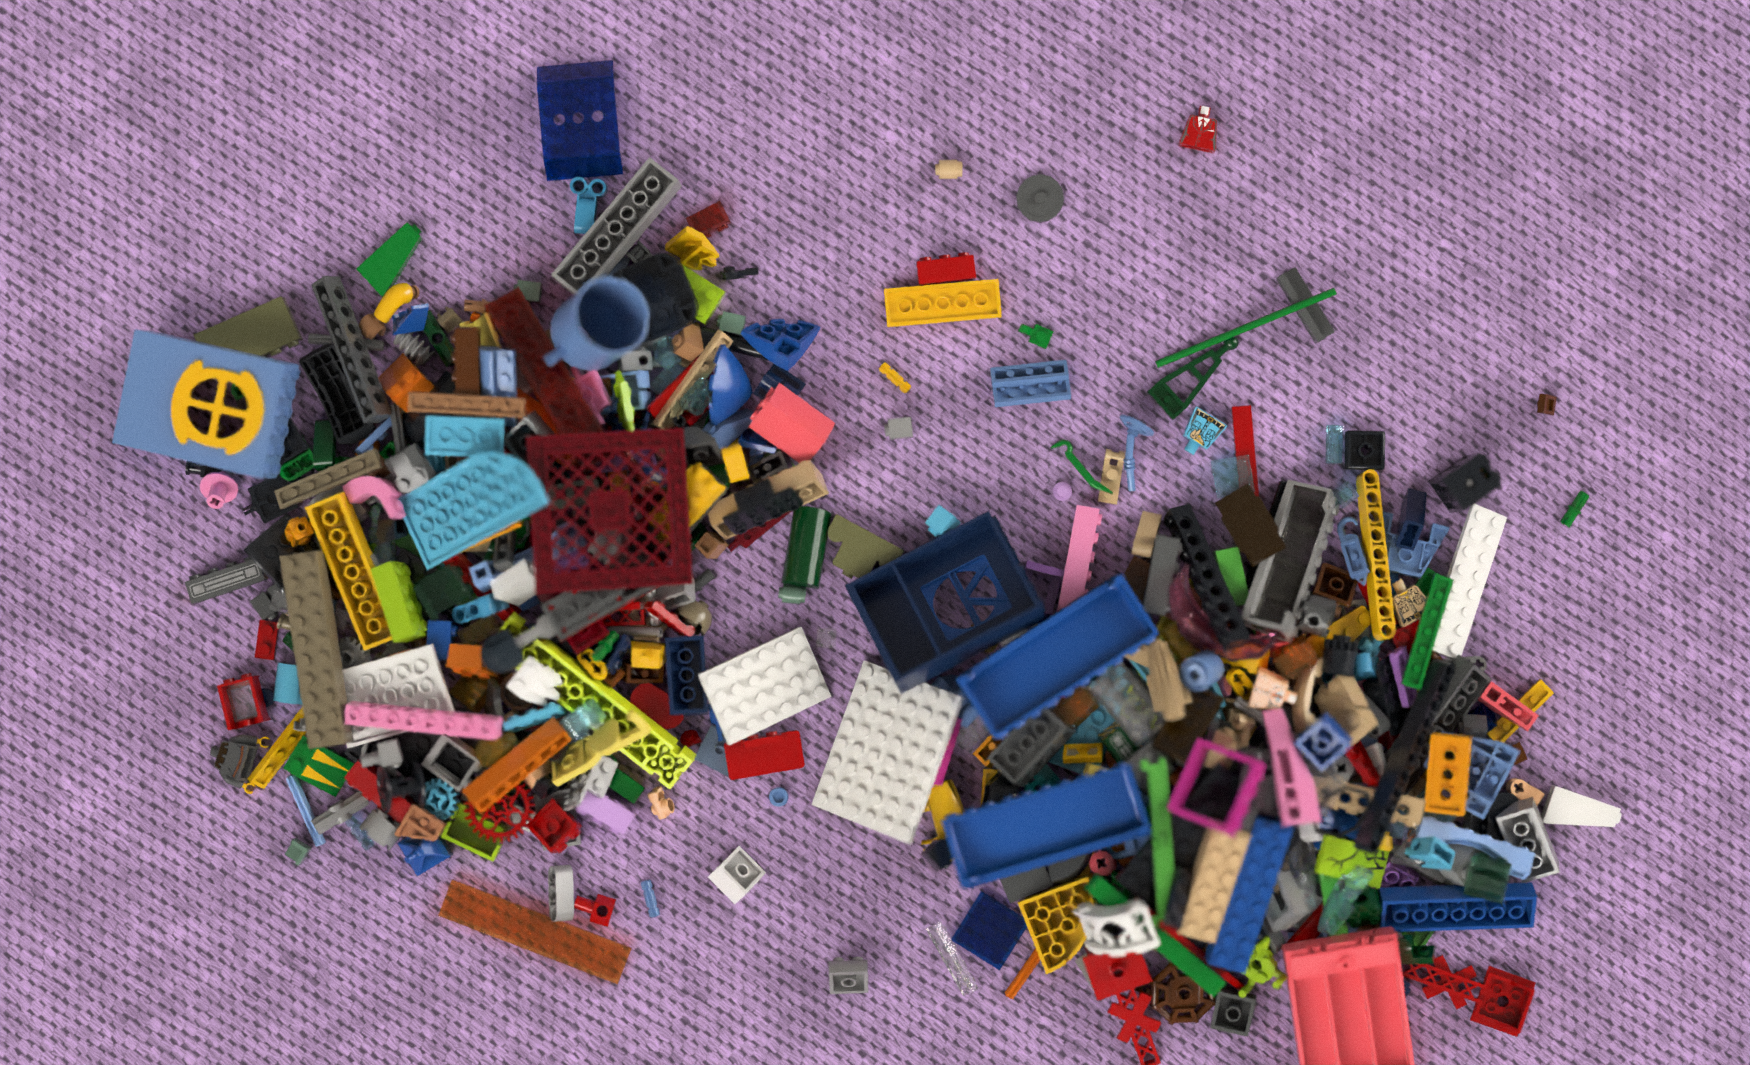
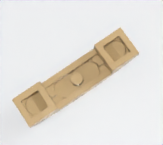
(1303, 688)

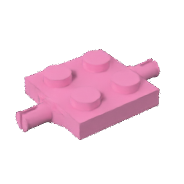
(593, 392)

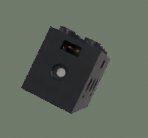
(1466, 482)

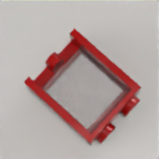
(242, 702)

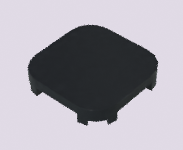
(665, 291)

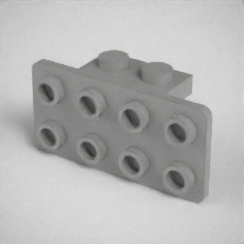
(593, 780)

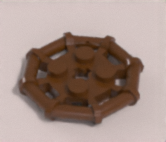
(1174, 999)

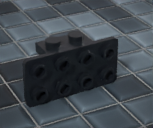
(760, 504)
(1386, 695)

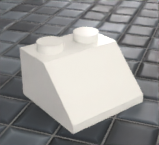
(737, 875)

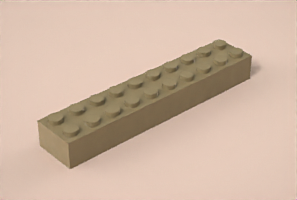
(316, 648)

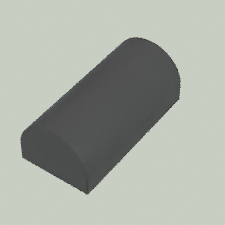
(505, 551)

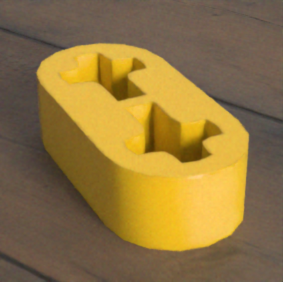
(589, 666)
(1243, 681)

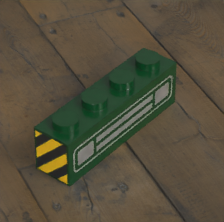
(1118, 744)

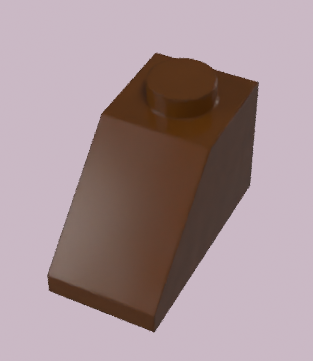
(641, 675)

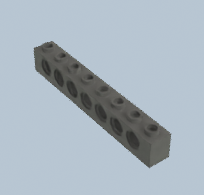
(351, 349)

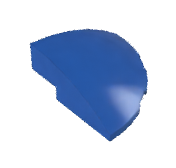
(780, 341)
(729, 386)

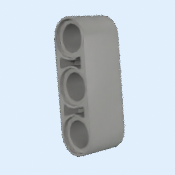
(561, 893)

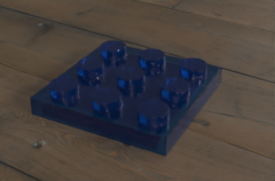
(990, 930)

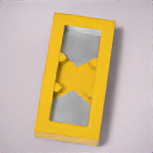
(1082, 753)

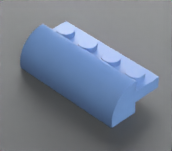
(498, 375)
(1030, 383)

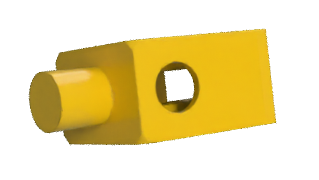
(647, 654)

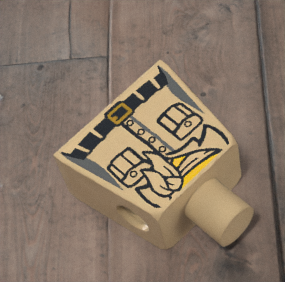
(1407, 603)

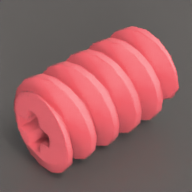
(1095, 865)

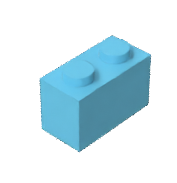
(941, 522)

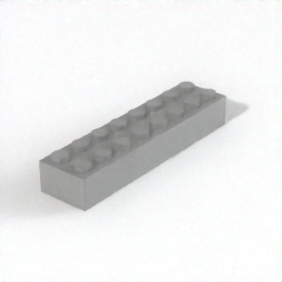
(618, 227)

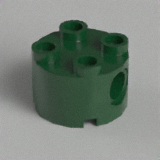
(1367, 908)

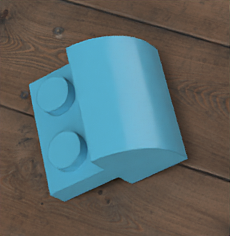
(287, 684)

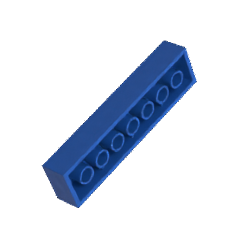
(1250, 895)
(1450, 909)

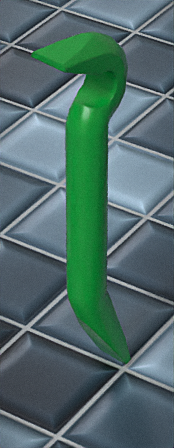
(1080, 468)

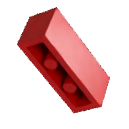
(946, 269)

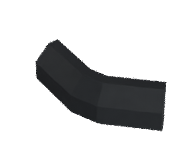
(335, 394)

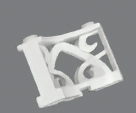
(1100, 941)

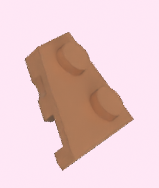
(420, 824)

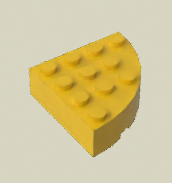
(1053, 924)

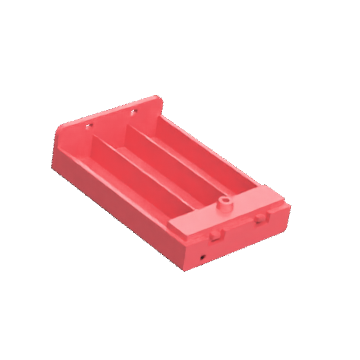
(1348, 999)

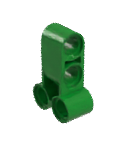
(625, 785)

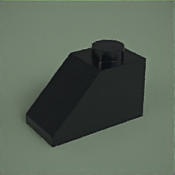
(769, 466)

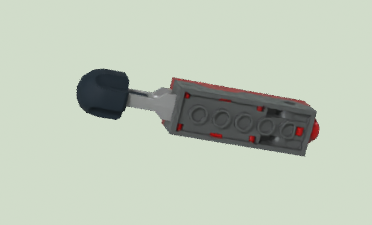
(563, 618)

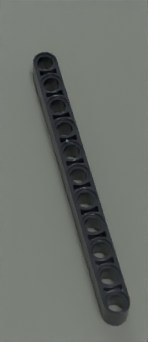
(1404, 756)

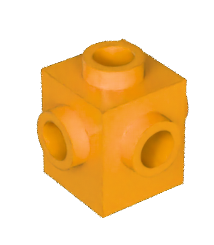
(296, 536)

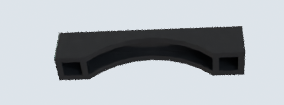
(997, 788)

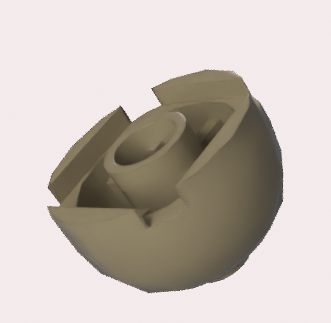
(696, 615)

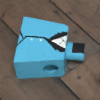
(1430, 853)

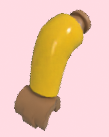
(393, 299)

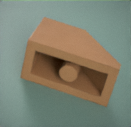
(688, 342)

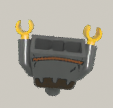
(236, 759)

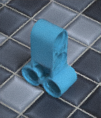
(586, 204)
(478, 608)
(1363, 669)

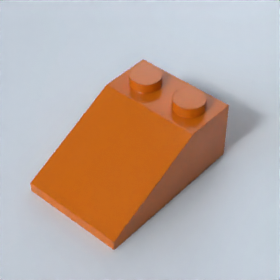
(401, 378)

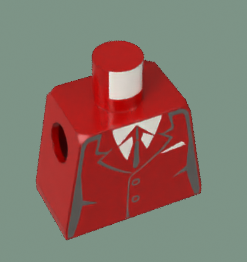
(1200, 132)

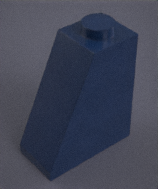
(1411, 519)

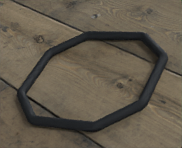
(1358, 822)

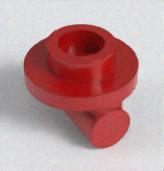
(690, 738)

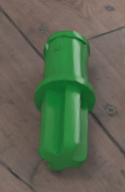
(1574, 509)
(605, 646)

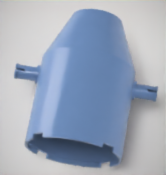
(610, 313)

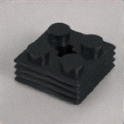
(1374, 442)

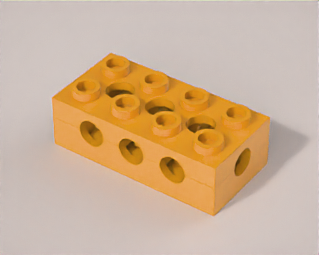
(1437, 781)

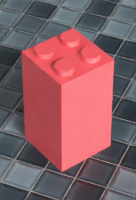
(791, 423)

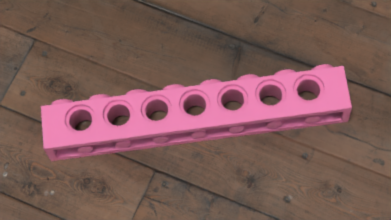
(423, 720)

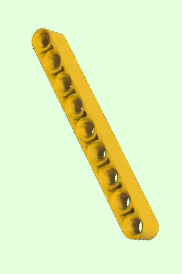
(1379, 546)

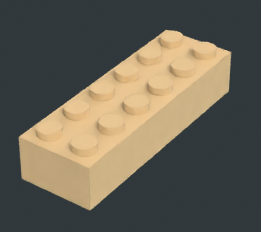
(803, 478)
(1213, 882)

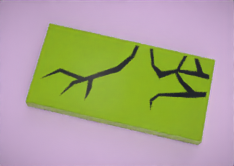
(1340, 858)

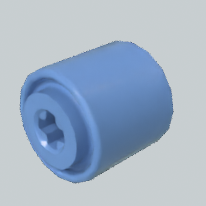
(1201, 670)

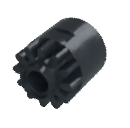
(1339, 655)

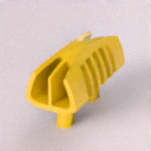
(942, 802)

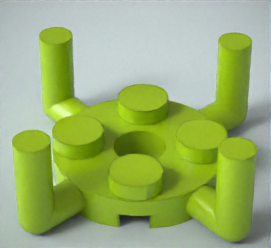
(1263, 973)

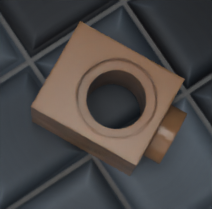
(711, 545)

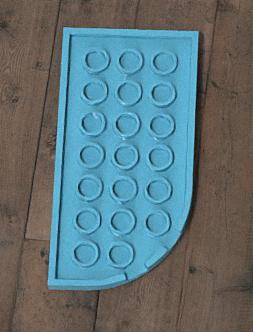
(470, 504)

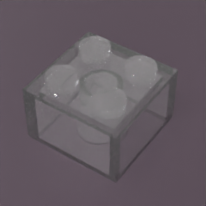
(1325, 783)

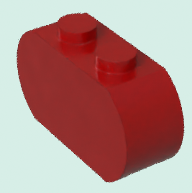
(655, 704)

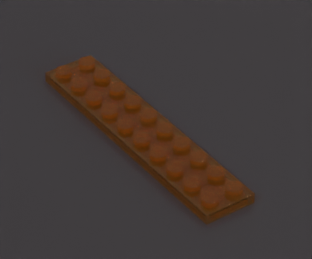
(534, 931)

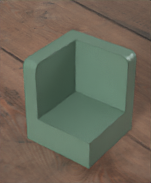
(298, 851)

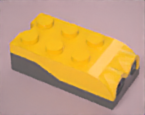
(703, 492)

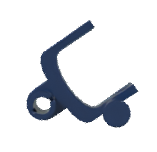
(613, 421)

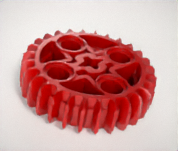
(508, 813)

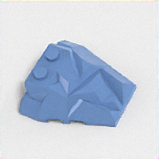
(1488, 771)

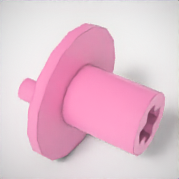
(218, 488)

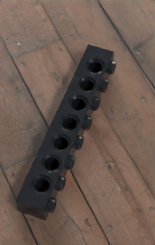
(1207, 566)

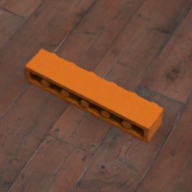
(516, 765)

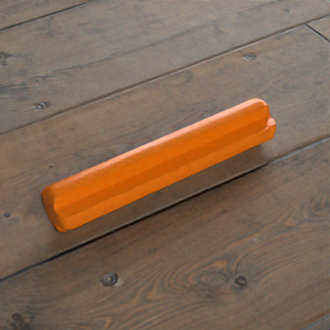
(1023, 975)

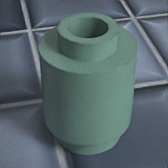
(792, 594)

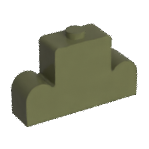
(859, 548)

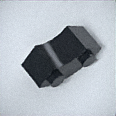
(390, 529)

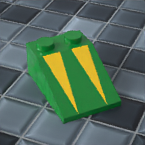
(319, 766)

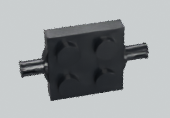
(265, 500)

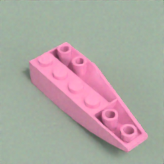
(1291, 775)

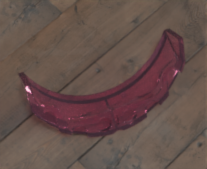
(1196, 628)

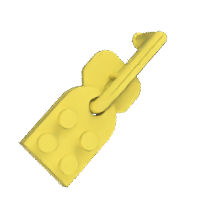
(604, 741)

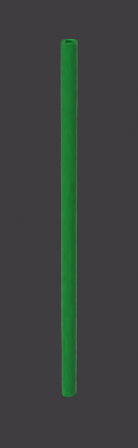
(1246, 327)

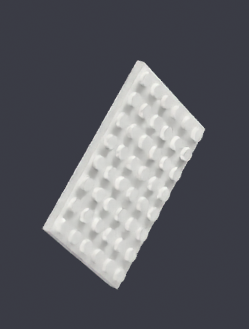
(887, 753)

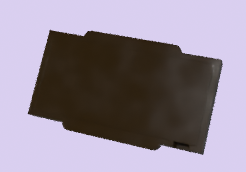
(1250, 525)

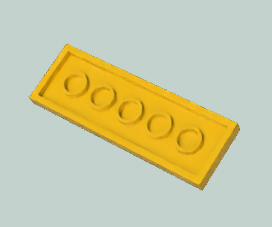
(942, 303)

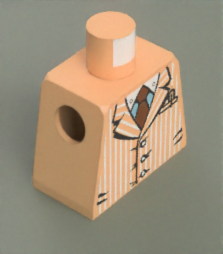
(1270, 691)

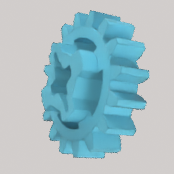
(444, 808)

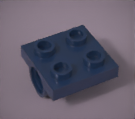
(775, 376)

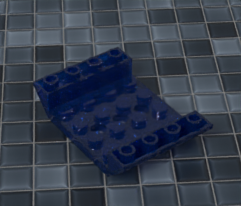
(584, 147)

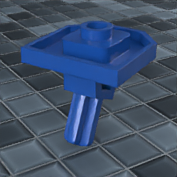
(757, 445)

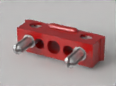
(639, 518)

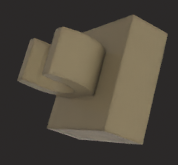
(449, 319)

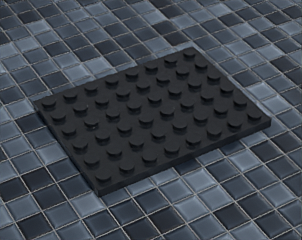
(1212, 799)

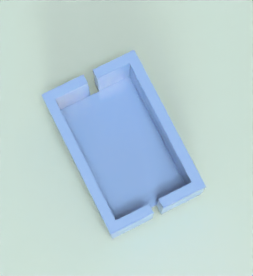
(638, 383)

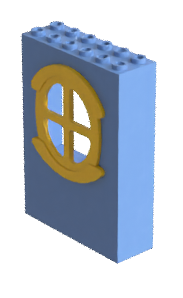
(158, 392)

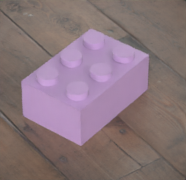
(607, 811)

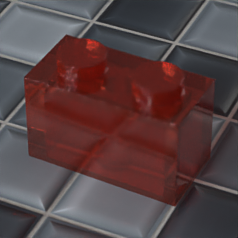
(709, 220)

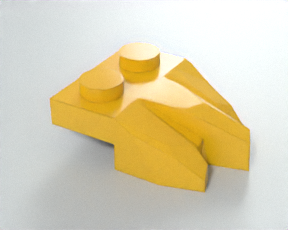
(692, 249)

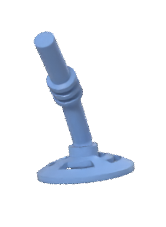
(1135, 428)

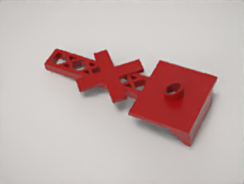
(1496, 983)
(1106, 984)

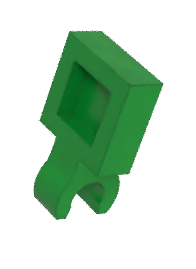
(1038, 335)

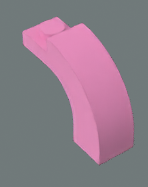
(364, 487)

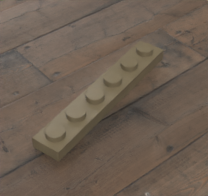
(328, 479)

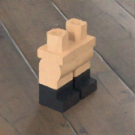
(541, 781)

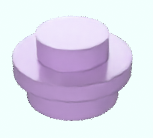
(1062, 491)

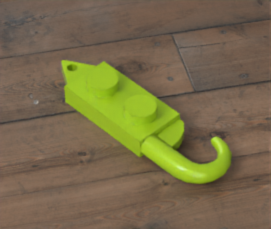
(624, 406)

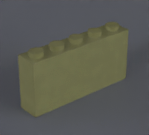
(256, 331)

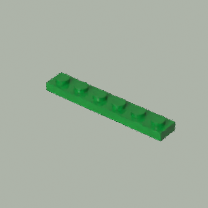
(1426, 631)

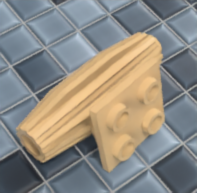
(1164, 682)

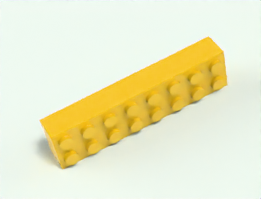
(351, 566)

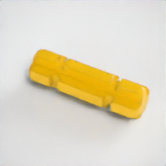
(894, 377)

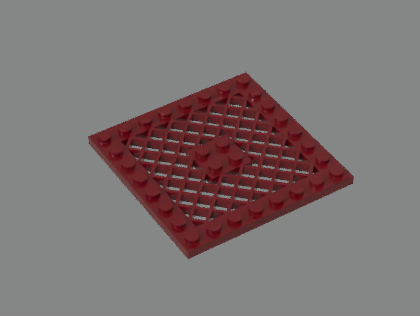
(611, 510)

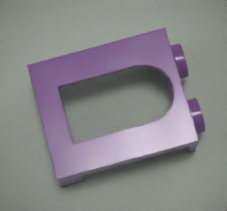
(1057, 575)

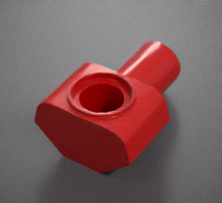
(591, 906)

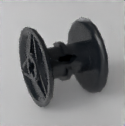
(401, 786)

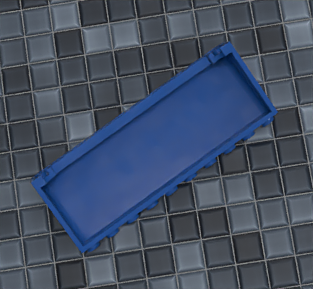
(1057, 656)
(1046, 826)

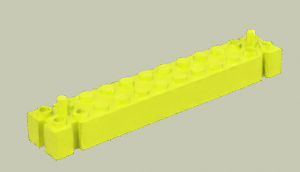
(653, 752)

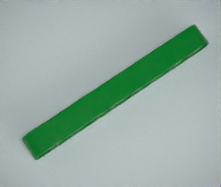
(1169, 946)

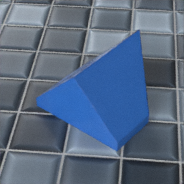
(410, 321)

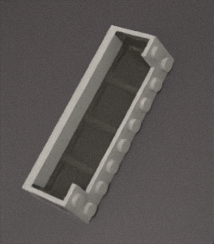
(1286, 577)

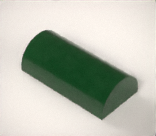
(806, 547)

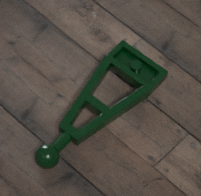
(1168, 400)

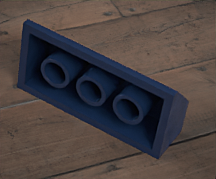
(684, 661)

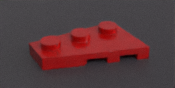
(1363, 764)

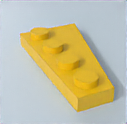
(1350, 625)

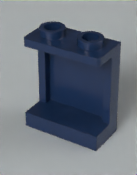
(613, 659)

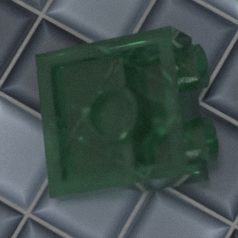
(1488, 878)

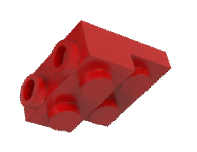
(554, 826)

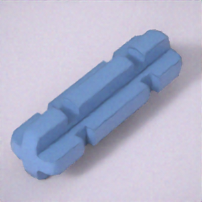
(650, 898)

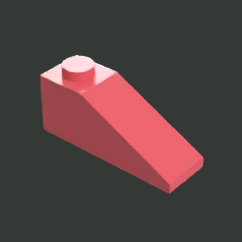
(1507, 706)

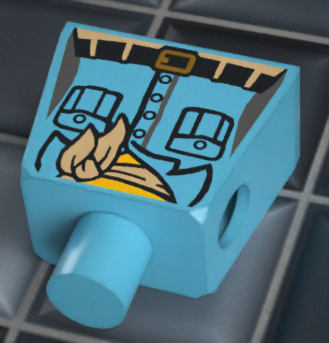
(1202, 430)

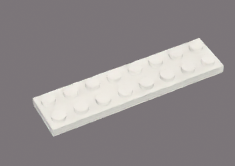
(1470, 571)

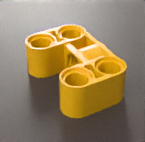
(735, 462)

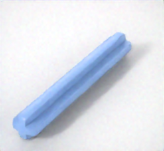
(304, 808)

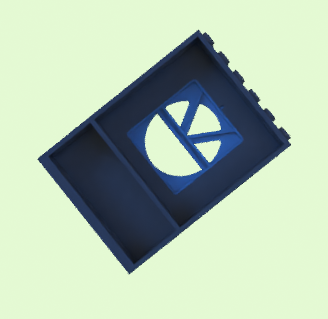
(900, 597)

